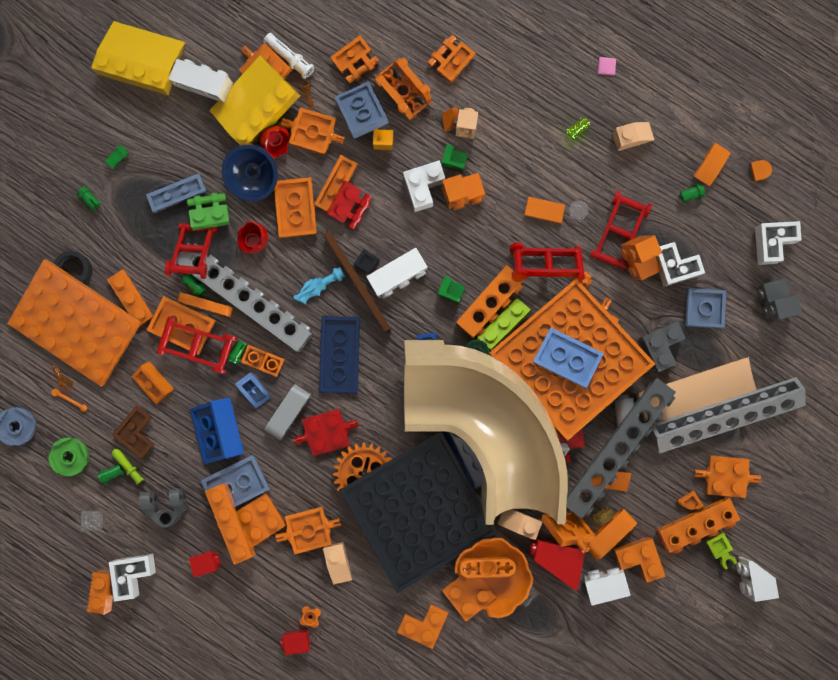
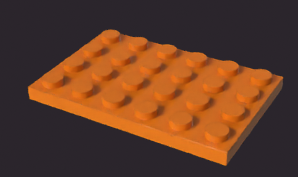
(74, 322)

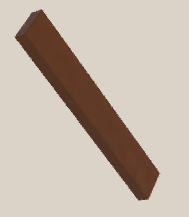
(357, 282)

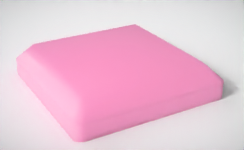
(606, 66)

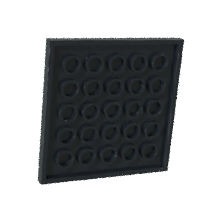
(417, 511)

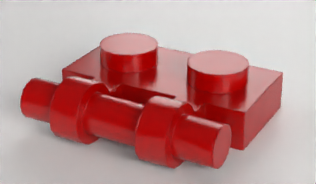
(343, 203)

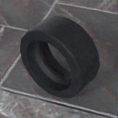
(87, 268)

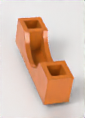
(229, 524)

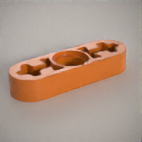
(205, 304)
(500, 562)

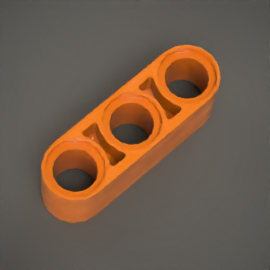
(611, 534)

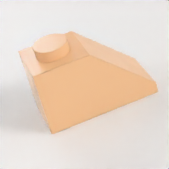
(466, 123)
(632, 135)
(520, 523)
(337, 563)

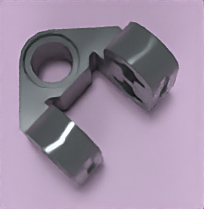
(177, 499)

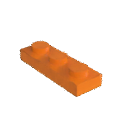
(341, 172)
(130, 297)

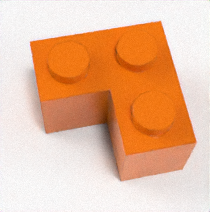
(463, 190)
(641, 256)
(642, 554)

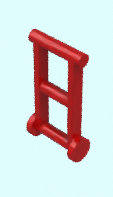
(644, 212)
(172, 267)
(520, 274)
(227, 339)

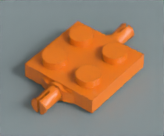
(269, 55)
(312, 131)
(727, 476)
(308, 530)
(573, 532)

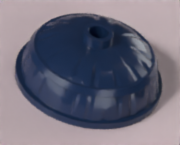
(241, 179)

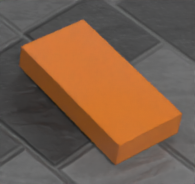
(544, 210)

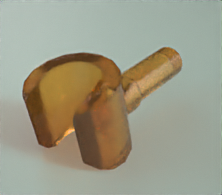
(306, 89)
(62, 380)

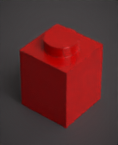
(205, 563)
(295, 642)

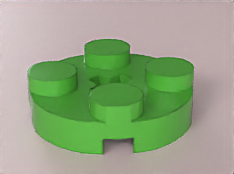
(65, 467)

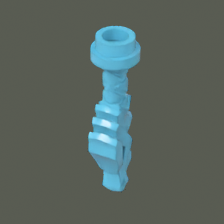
(315, 286)

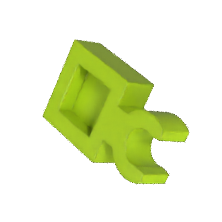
(720, 547)

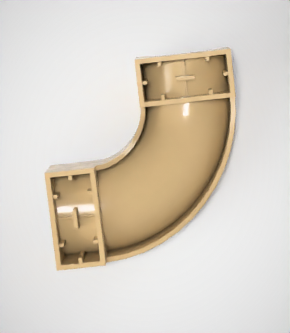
(496, 416)

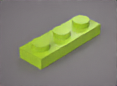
(504, 324)

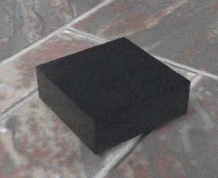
(366, 262)

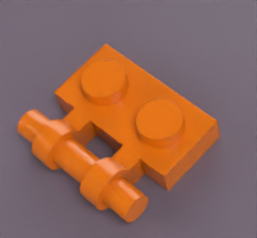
(352, 54)
(455, 62)

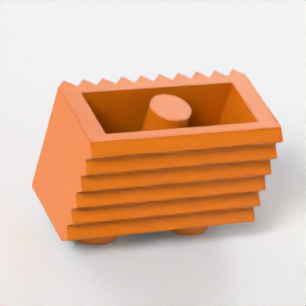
(101, 593)

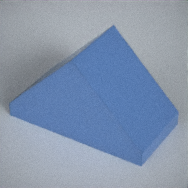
(253, 390)

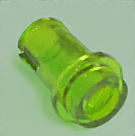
(578, 127)

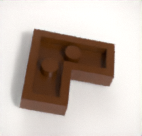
(130, 432)

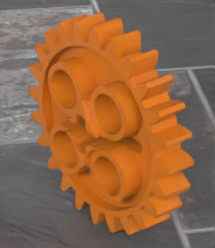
(346, 467)

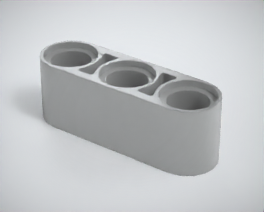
(287, 412)

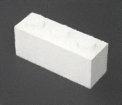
(200, 80)
(397, 273)

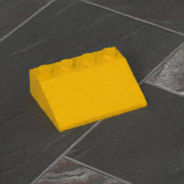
(137, 57)
(254, 102)

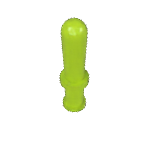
(122, 460)

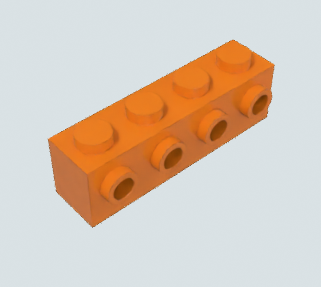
(698, 525)

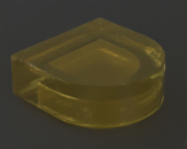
(604, 515)

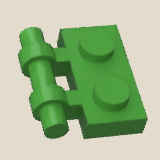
(211, 216)

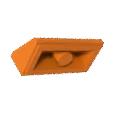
(152, 382)
(621, 482)

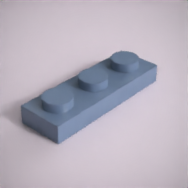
(176, 193)

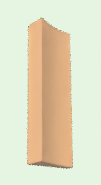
(707, 388)

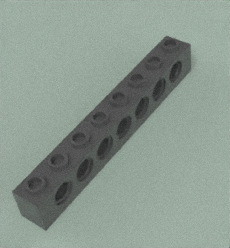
(666, 397)

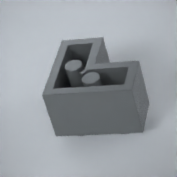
(777, 301)
(657, 345)

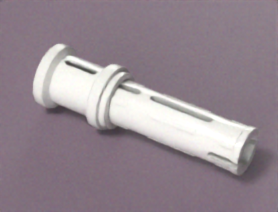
(295, 60)

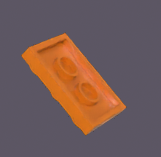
(295, 208)
(183, 316)
(260, 519)

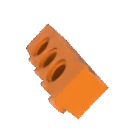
(467, 322)

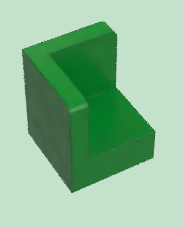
(454, 159)
(451, 290)

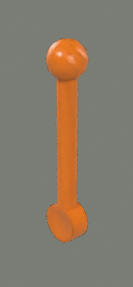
(56, 392)

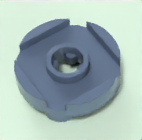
(26, 422)

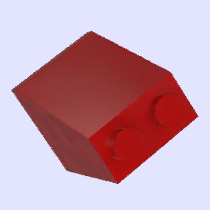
(562, 561)

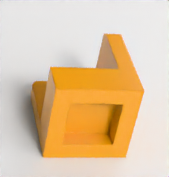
(383, 139)

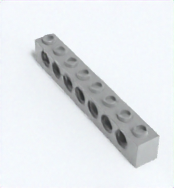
(295, 341)
(728, 415)

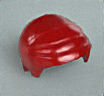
(275, 141)
(252, 237)

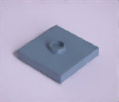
(705, 308)

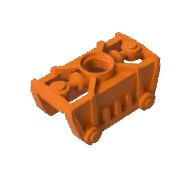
(409, 80)

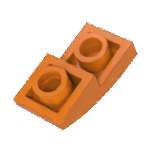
(712, 164)
(262, 360)

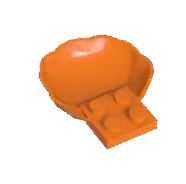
(494, 594)

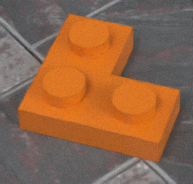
(424, 631)

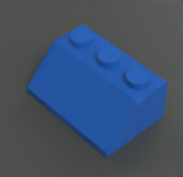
(216, 430)

